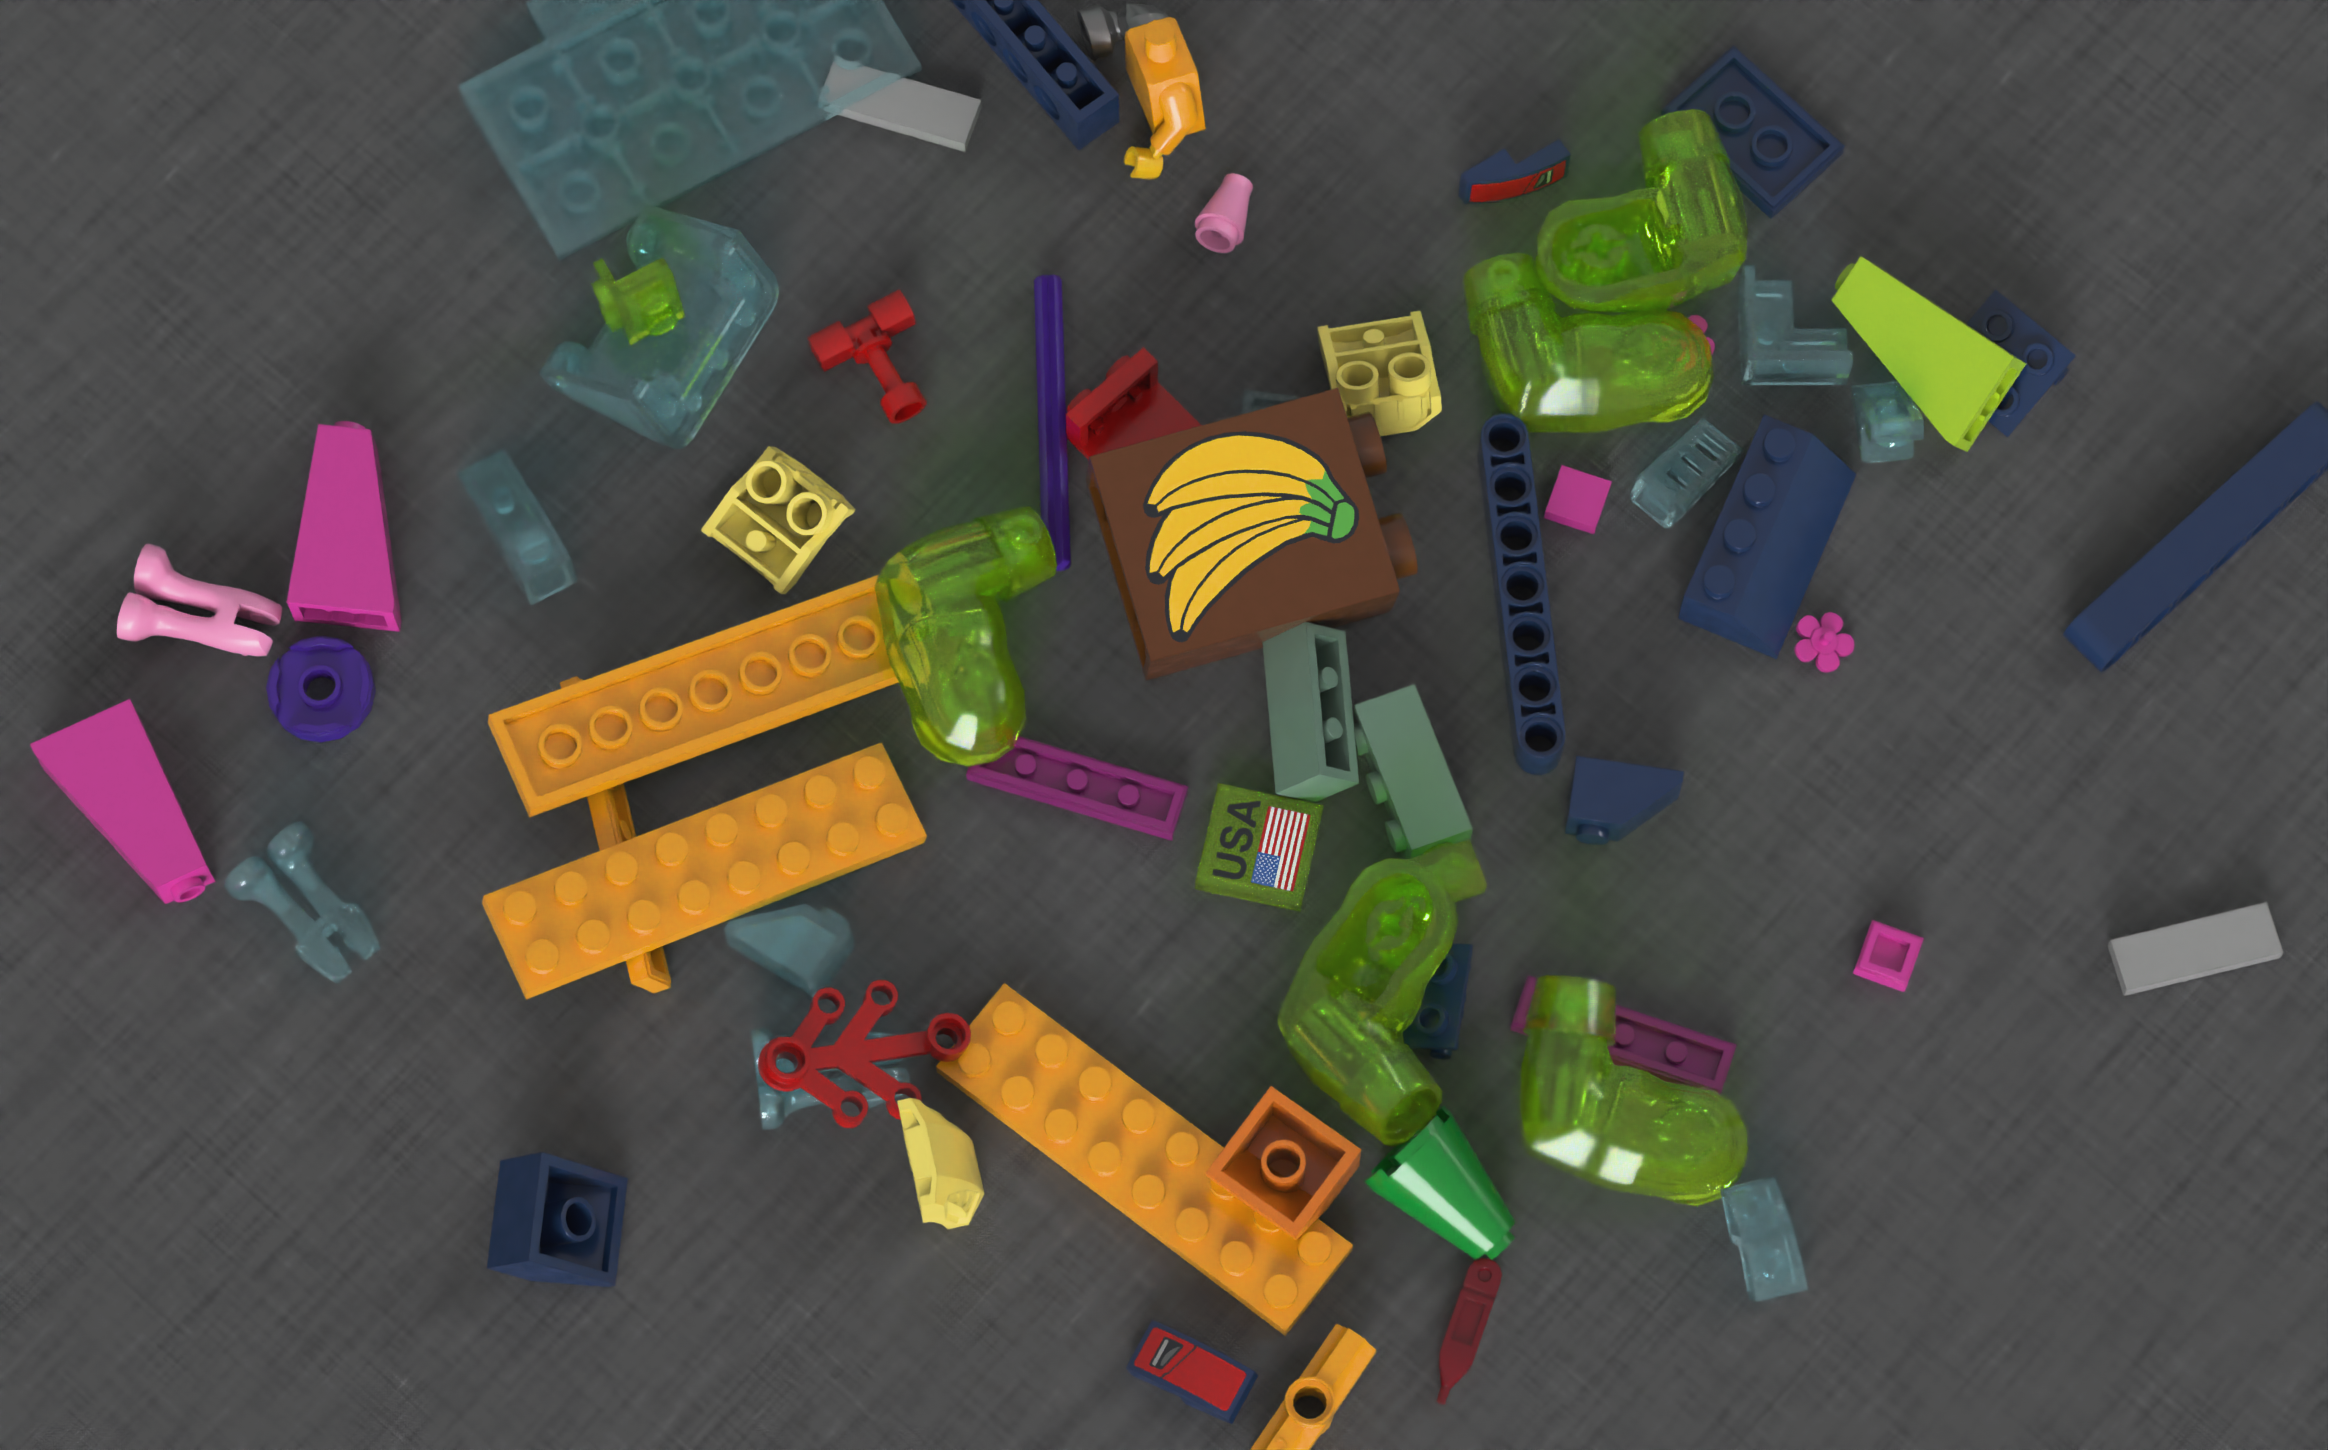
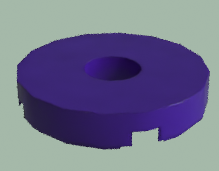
(324, 718)

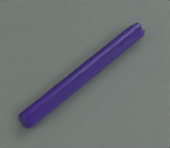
(1052, 415)

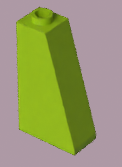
(1933, 355)

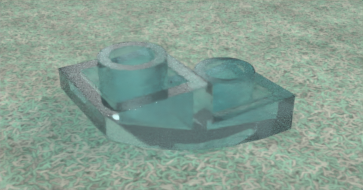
(1765, 1238)

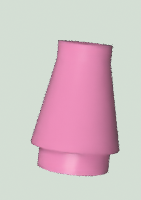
(1224, 217)

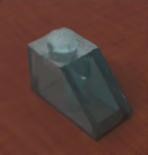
(795, 944)

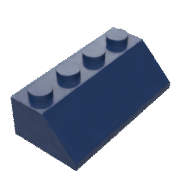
(1768, 538)

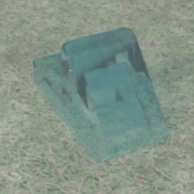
(1885, 422)

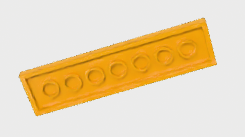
(694, 698)
(703, 870)
(1137, 1157)

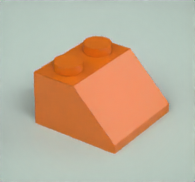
(1285, 1163)

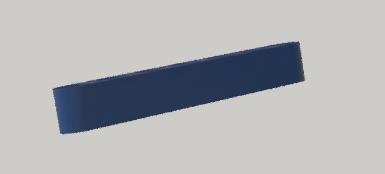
(2203, 541)
(1515, 616)

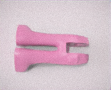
(159, 581)

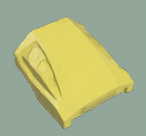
(1383, 371)
(778, 517)
(941, 1165)

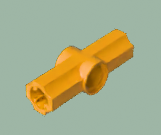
(1327, 1377)

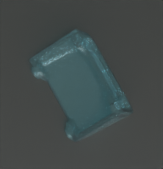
(674, 379)

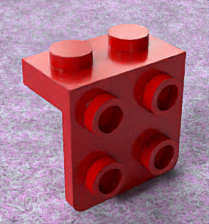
(1125, 408)

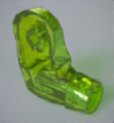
(1655, 241)
(1585, 367)
(951, 635)
(1364, 989)
(1617, 1120)

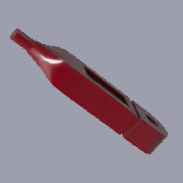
(1467, 1323)

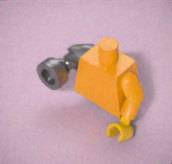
(1159, 72)

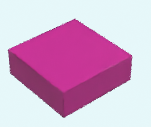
(1577, 499)
(1888, 955)

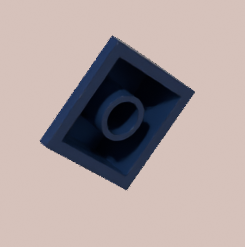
(557, 1221)

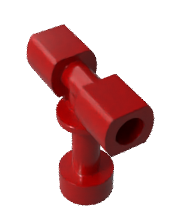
(868, 343)

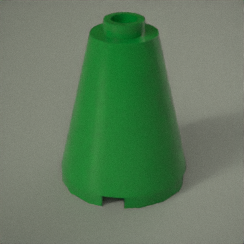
(1445, 1188)

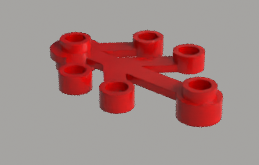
(855, 1054)

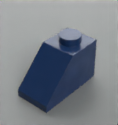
(1616, 798)

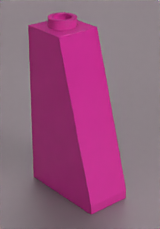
(343, 543)
(124, 792)

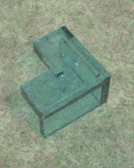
(1776, 351)

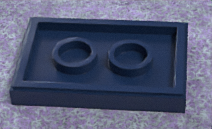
(1766, 133)

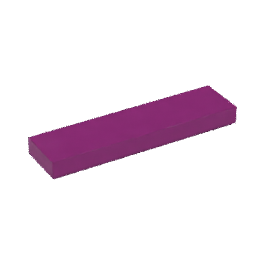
(1086, 787)
(1656, 1046)

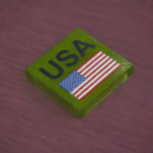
(1259, 847)

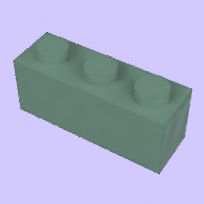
(1310, 712)
(1409, 773)

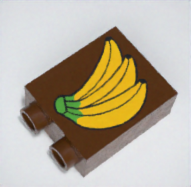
(1248, 531)

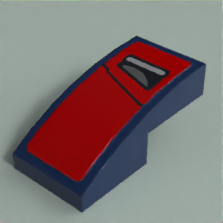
(1502, 179)
(1192, 1371)

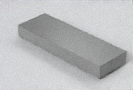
(908, 107)
(2195, 948)

